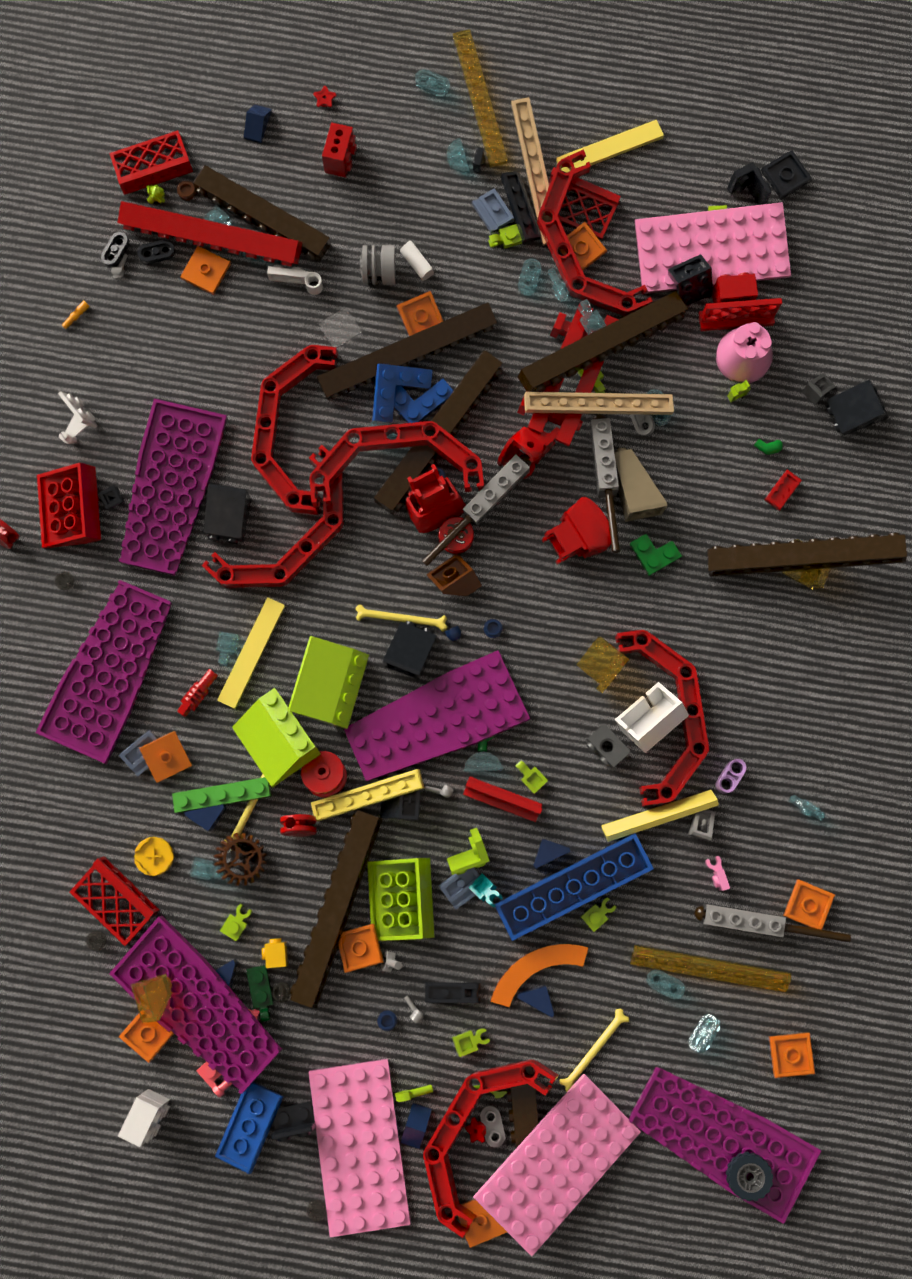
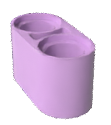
(729, 775)

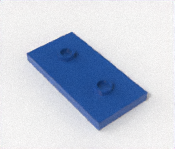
(249, 1127)

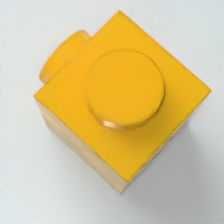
(275, 953)

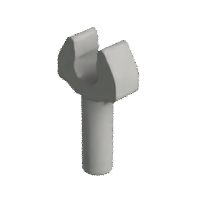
(390, 962)

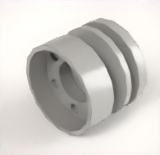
(378, 264)

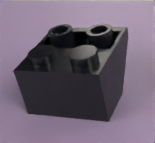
(402, 807)

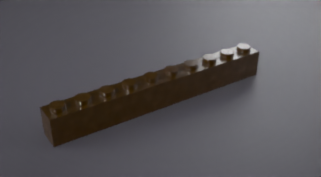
(603, 343)
(408, 349)
(449, 417)
(807, 555)
(336, 909)

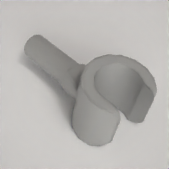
(118, 272)
(446, 790)
(417, 1015)

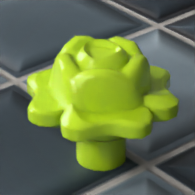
(155, 194)

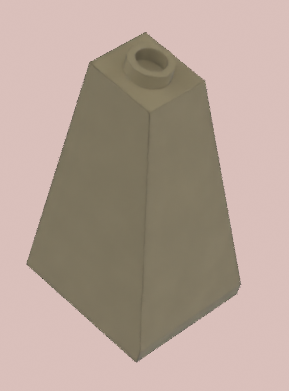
(636, 489)

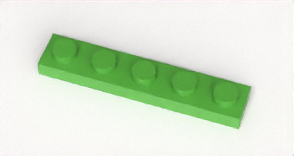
(221, 794)

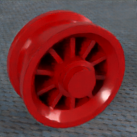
(324, 775)

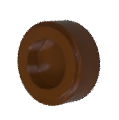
(186, 190)

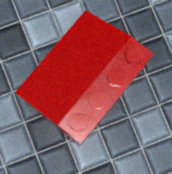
(68, 506)

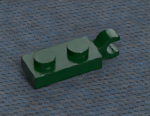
(260, 990)

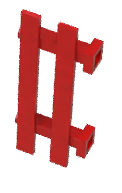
(569, 422)

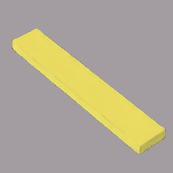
(617, 144)
(251, 653)
(367, 795)
(659, 815)

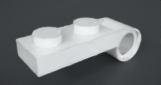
(296, 275)

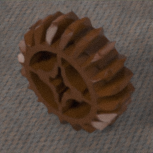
(244, 864)

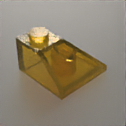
(152, 997)

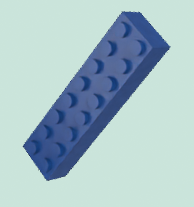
(573, 886)

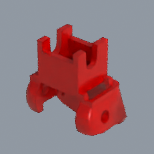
(531, 443)
(435, 501)
(583, 528)

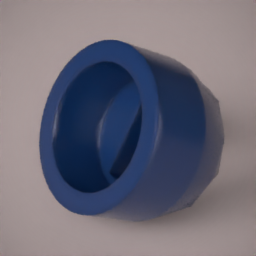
(453, 633)

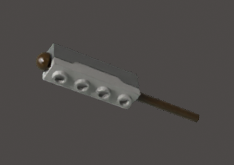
(605, 470)
(487, 499)
(758, 923)

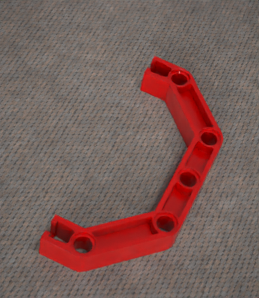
(568, 265)
(268, 410)
(407, 436)
(295, 559)
(689, 695)
(439, 1169)

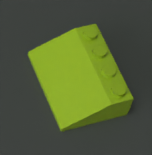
(328, 682)
(275, 738)
(401, 898)

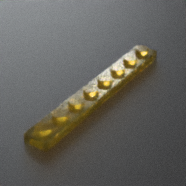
(480, 98)
(710, 968)

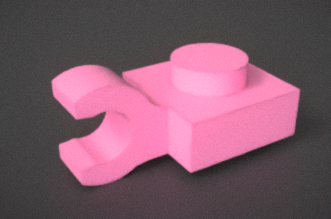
(719, 879)

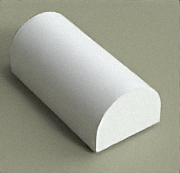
(417, 261)

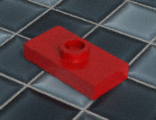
(783, 490)

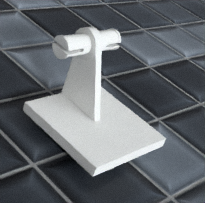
(79, 421)

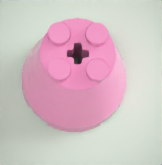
(745, 353)

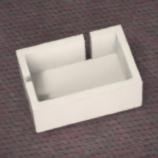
(649, 725)
(144, 1117)

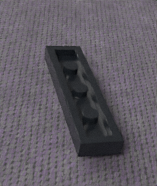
(520, 206)

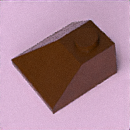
(455, 577)

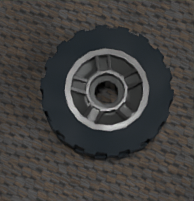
(754, 1187)

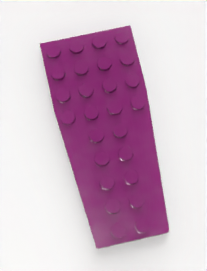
(170, 484)
(106, 674)
(438, 718)
(201, 1005)
(714, 1130)

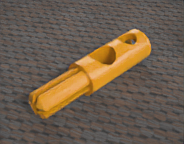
(75, 314)

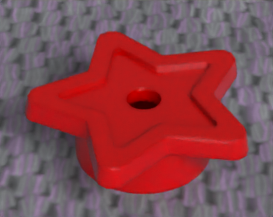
(327, 102)
(481, 1130)

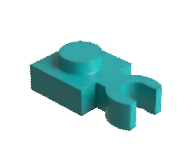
(485, 890)

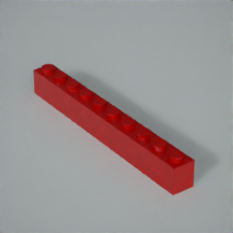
(209, 232)

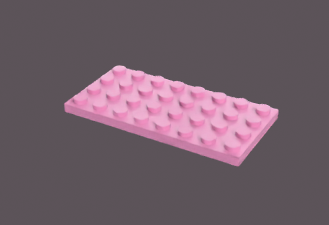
(728, 239)
(359, 1148)
(557, 1164)

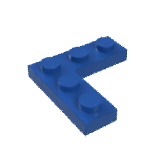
(386, 380)
(417, 410)

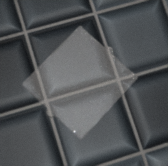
(340, 328)

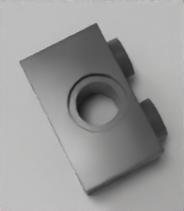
(618, 752)

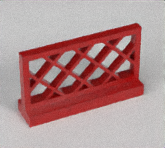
(154, 173)
(593, 192)
(738, 313)
(502, 799)
(123, 886)

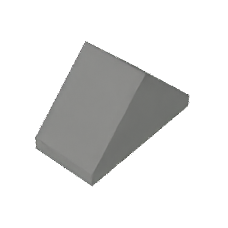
(702, 825)

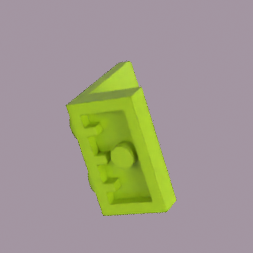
(472, 858)

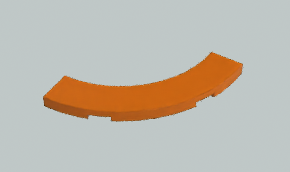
(532, 963)

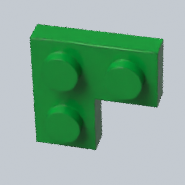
(652, 558)

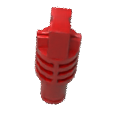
(196, 693)

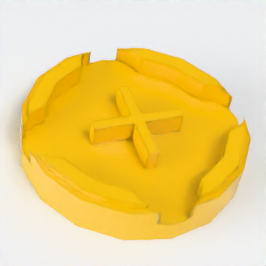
(153, 856)

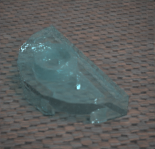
(456, 157)
(559, 287)
(482, 762)
(807, 808)

